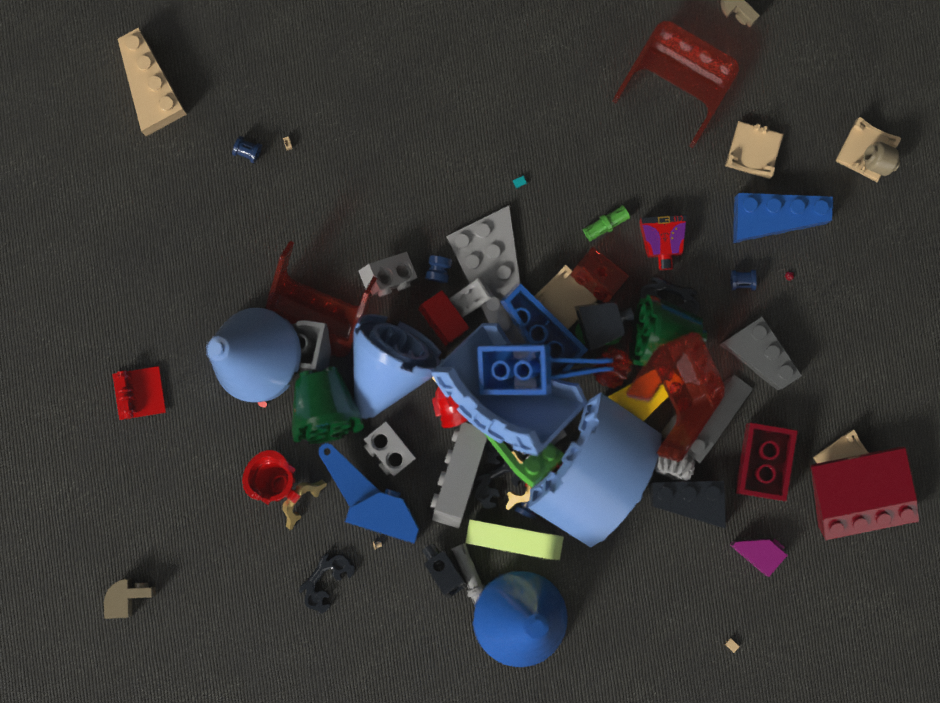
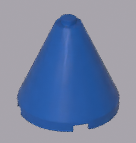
(520, 618)

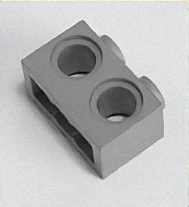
(387, 272)
(394, 445)

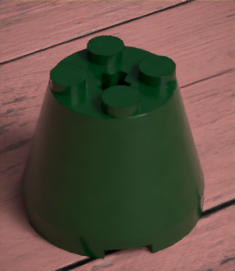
(657, 324)
(323, 407)

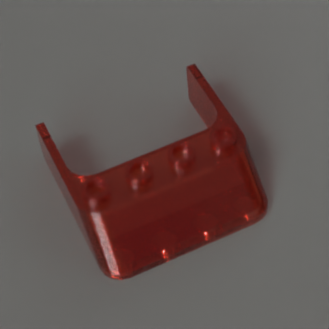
(688, 65)
(301, 302)
(691, 384)

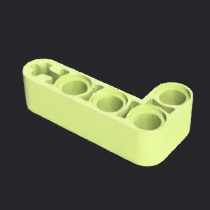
(514, 540)

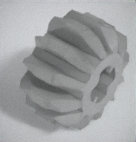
(675, 470)

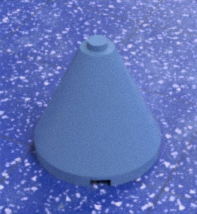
(255, 354)
(389, 362)

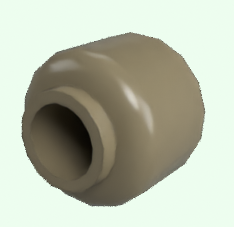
(881, 158)

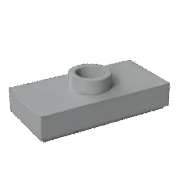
(471, 297)

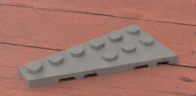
(489, 252)

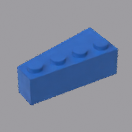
(775, 214)
(541, 327)

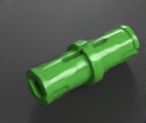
(606, 223)

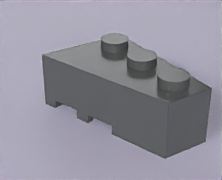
(762, 353)

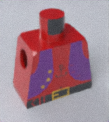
(663, 238)

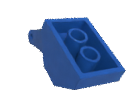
(525, 369)
(367, 504)

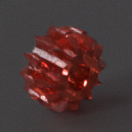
(621, 368)

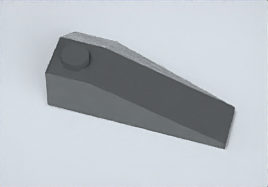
(314, 345)
(735, 394)

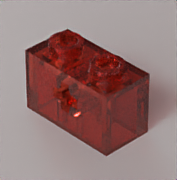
(599, 275)

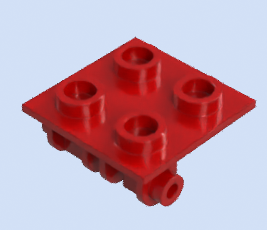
(139, 393)

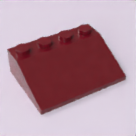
(864, 493)

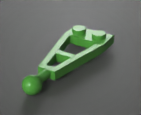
(535, 466)

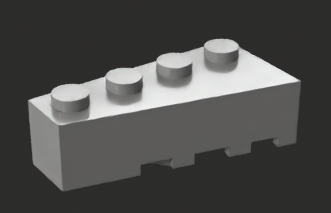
(459, 476)

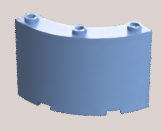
(521, 420)
(599, 473)

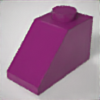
(761, 553)

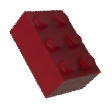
(766, 462)

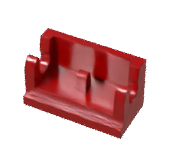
(443, 318)

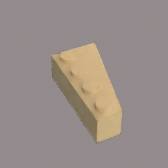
(150, 89)

